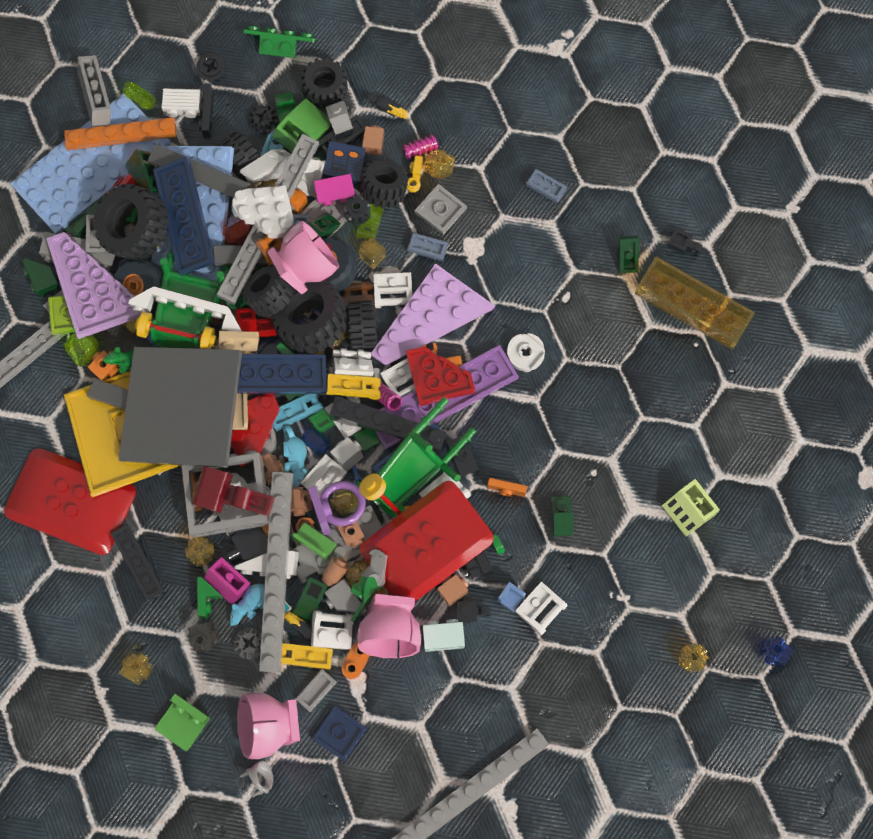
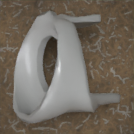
(263, 768)

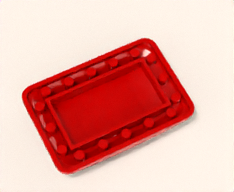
(57, 501)
(429, 541)

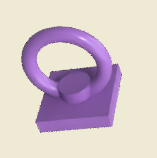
(323, 509)

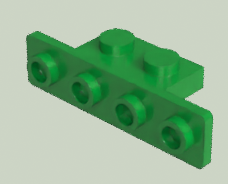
(278, 43)

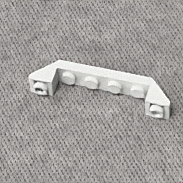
(144, 302)

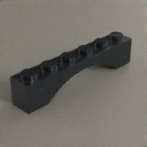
(374, 419)

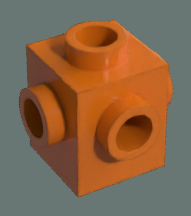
(98, 367)

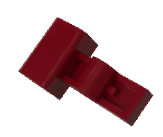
(215, 490)

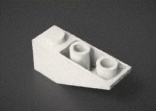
(267, 166)
(259, 564)

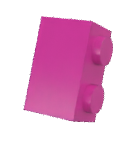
(334, 189)
(227, 581)

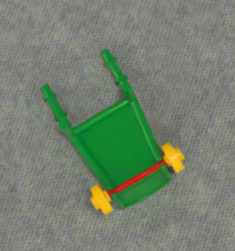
(179, 326)
(410, 467)

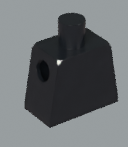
(248, 544)

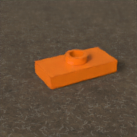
(507, 488)

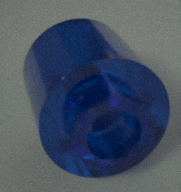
(316, 441)

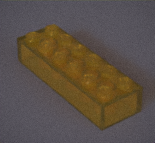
(694, 303)

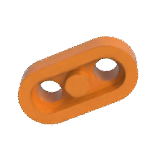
(356, 660)

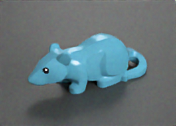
(296, 452)
(251, 601)

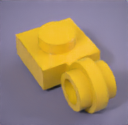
(416, 169)

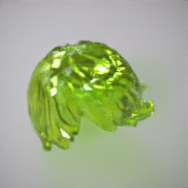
(81, 349)

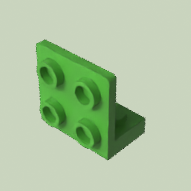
(182, 723)

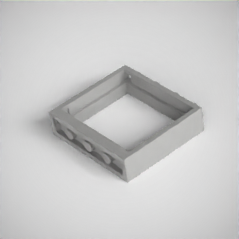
(227, 525)

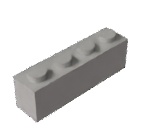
(94, 90)
(106, 261)

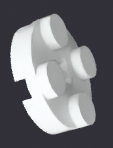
(536, 352)

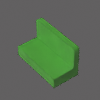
(314, 541)

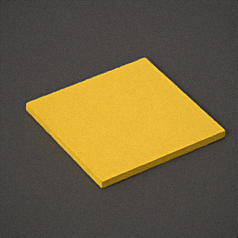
(99, 437)

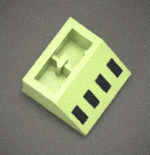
(690, 508)

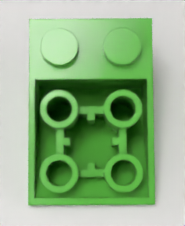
(304, 120)

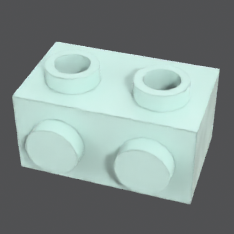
(443, 636)

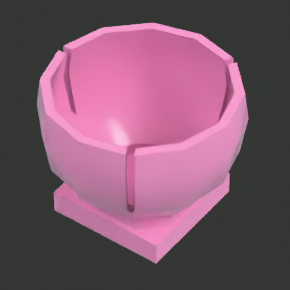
(302, 259)
(387, 622)
(265, 724)

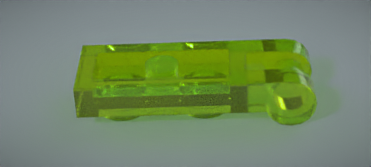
(373, 223)

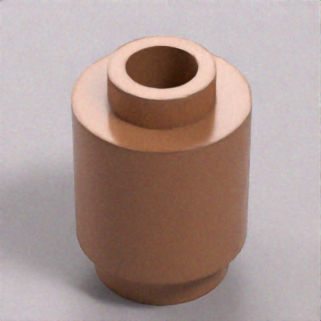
(334, 571)

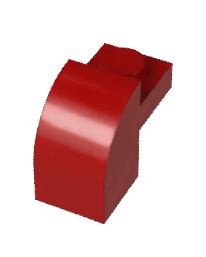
(248, 323)

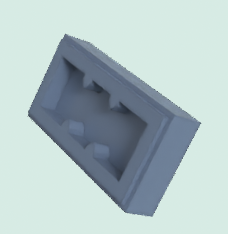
(546, 186)
(427, 247)

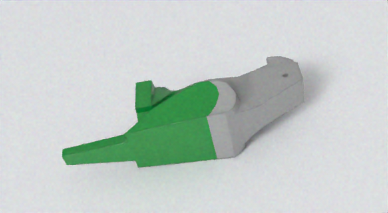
(370, 581)

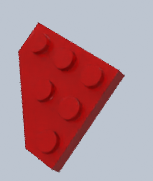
(437, 377)
(261, 417)

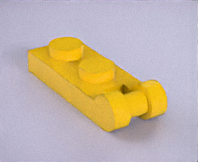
(353, 386)
(307, 656)

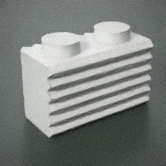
(181, 102)

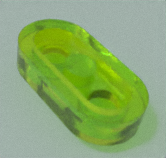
(139, 95)

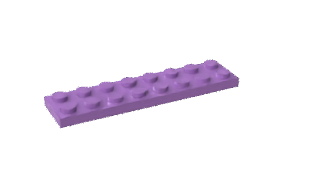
(488, 373)

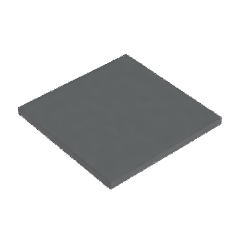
(180, 406)

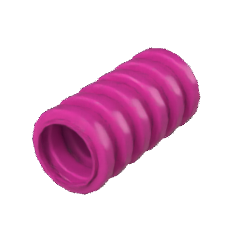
(419, 147)
(389, 398)

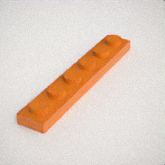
(120, 133)

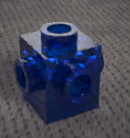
(782, 650)

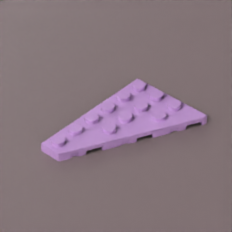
(91, 293)
(433, 310)

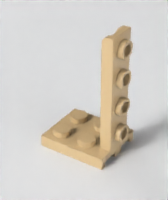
(248, 344)

